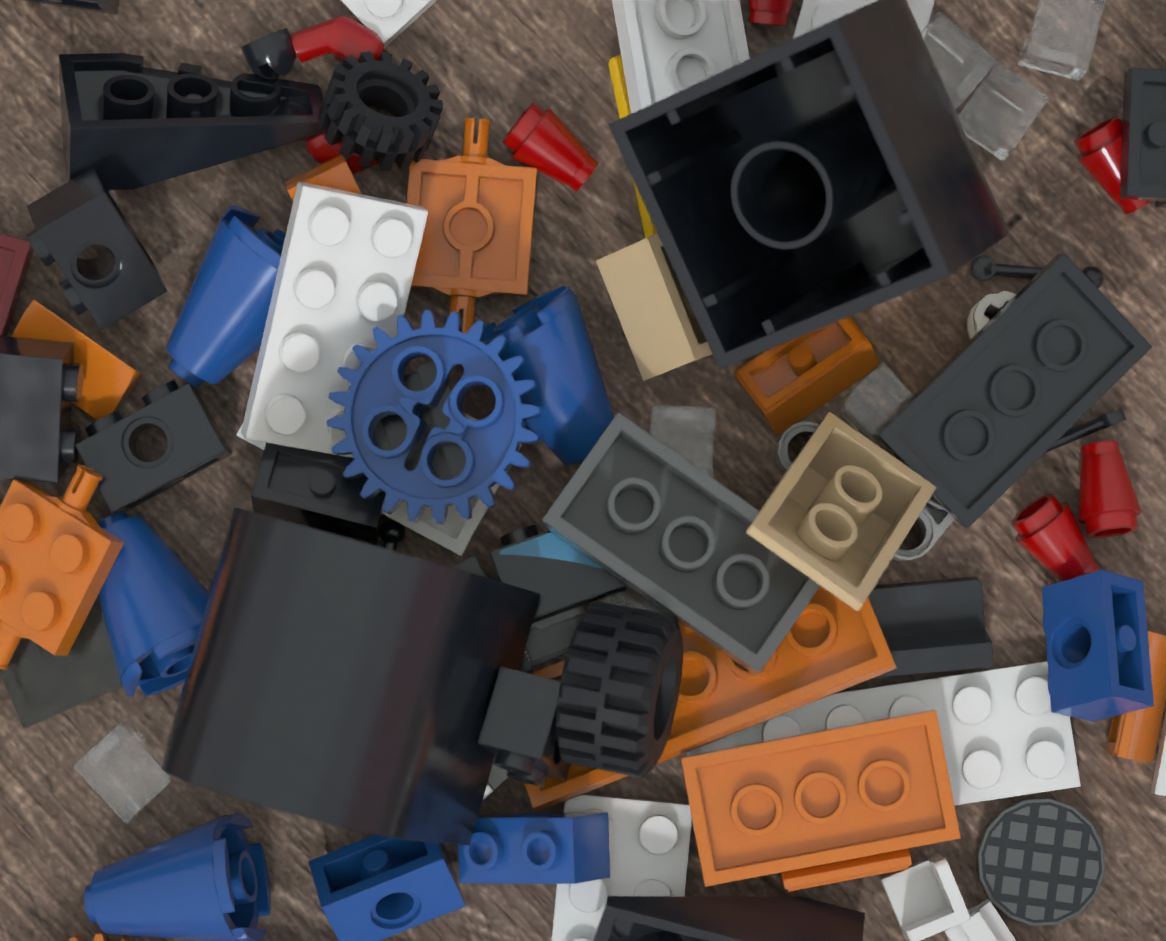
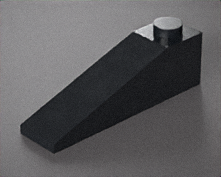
(162, 124)
(726, 919)

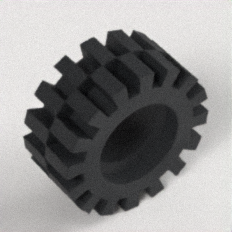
(371, 133)

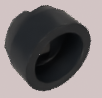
(271, 55)

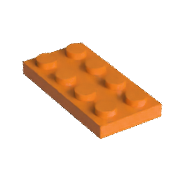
(820, 797)

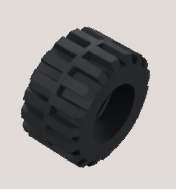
(619, 689)

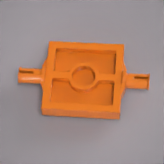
(475, 224)
(50, 564)

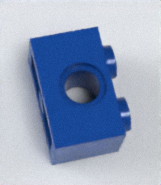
(1097, 646)
(537, 849)
(385, 886)

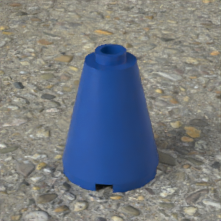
(227, 301)
(563, 364)
(149, 608)
(186, 887)

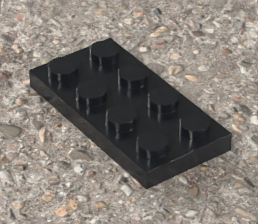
(1013, 389)

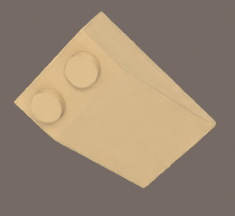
(652, 308)
(841, 511)

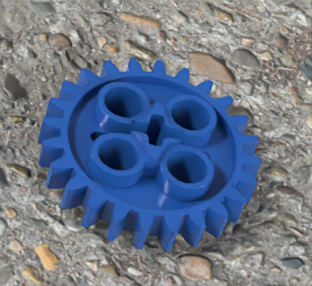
(380, 391)

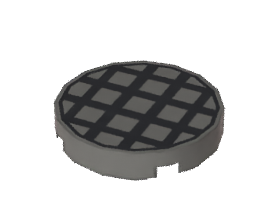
(1040, 861)

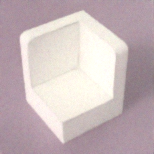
(925, 898)

